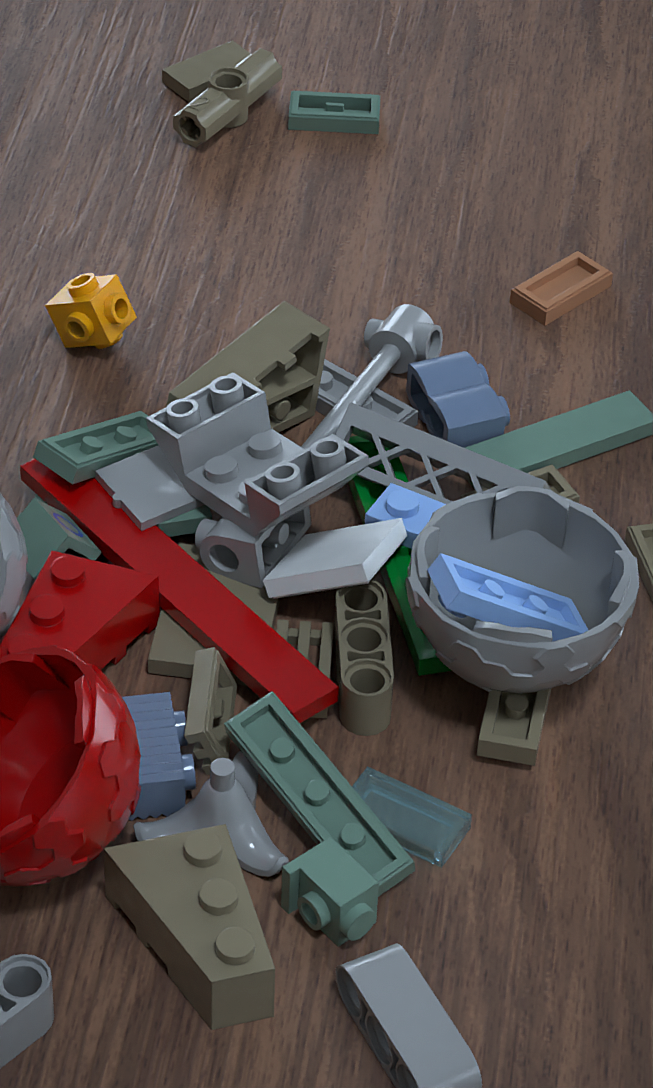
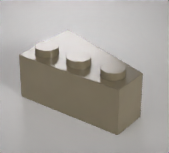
(277, 355)

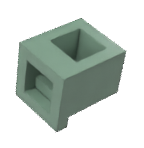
(331, 892)

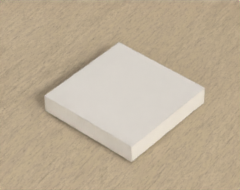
(335, 559)

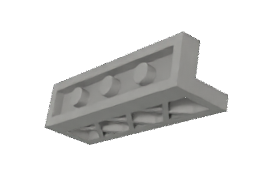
(431, 451)

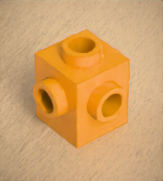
(91, 311)

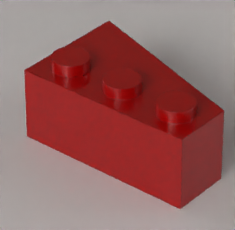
(85, 609)

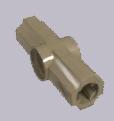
(227, 97)

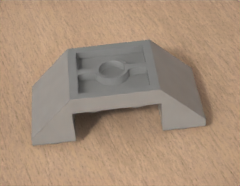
(239, 464)

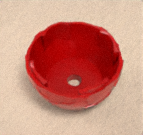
(63, 765)

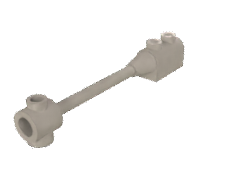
(401, 339)

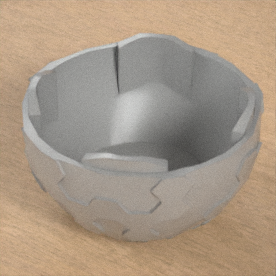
(539, 542)

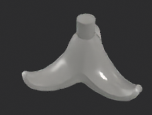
(229, 800)

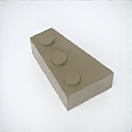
(199, 919)

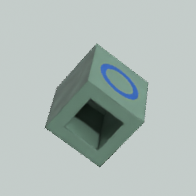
(50, 530)

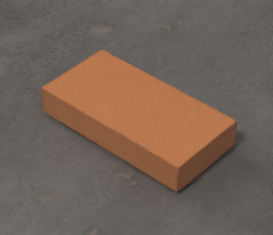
(561, 288)

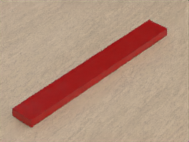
(190, 595)

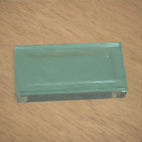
(414, 818)

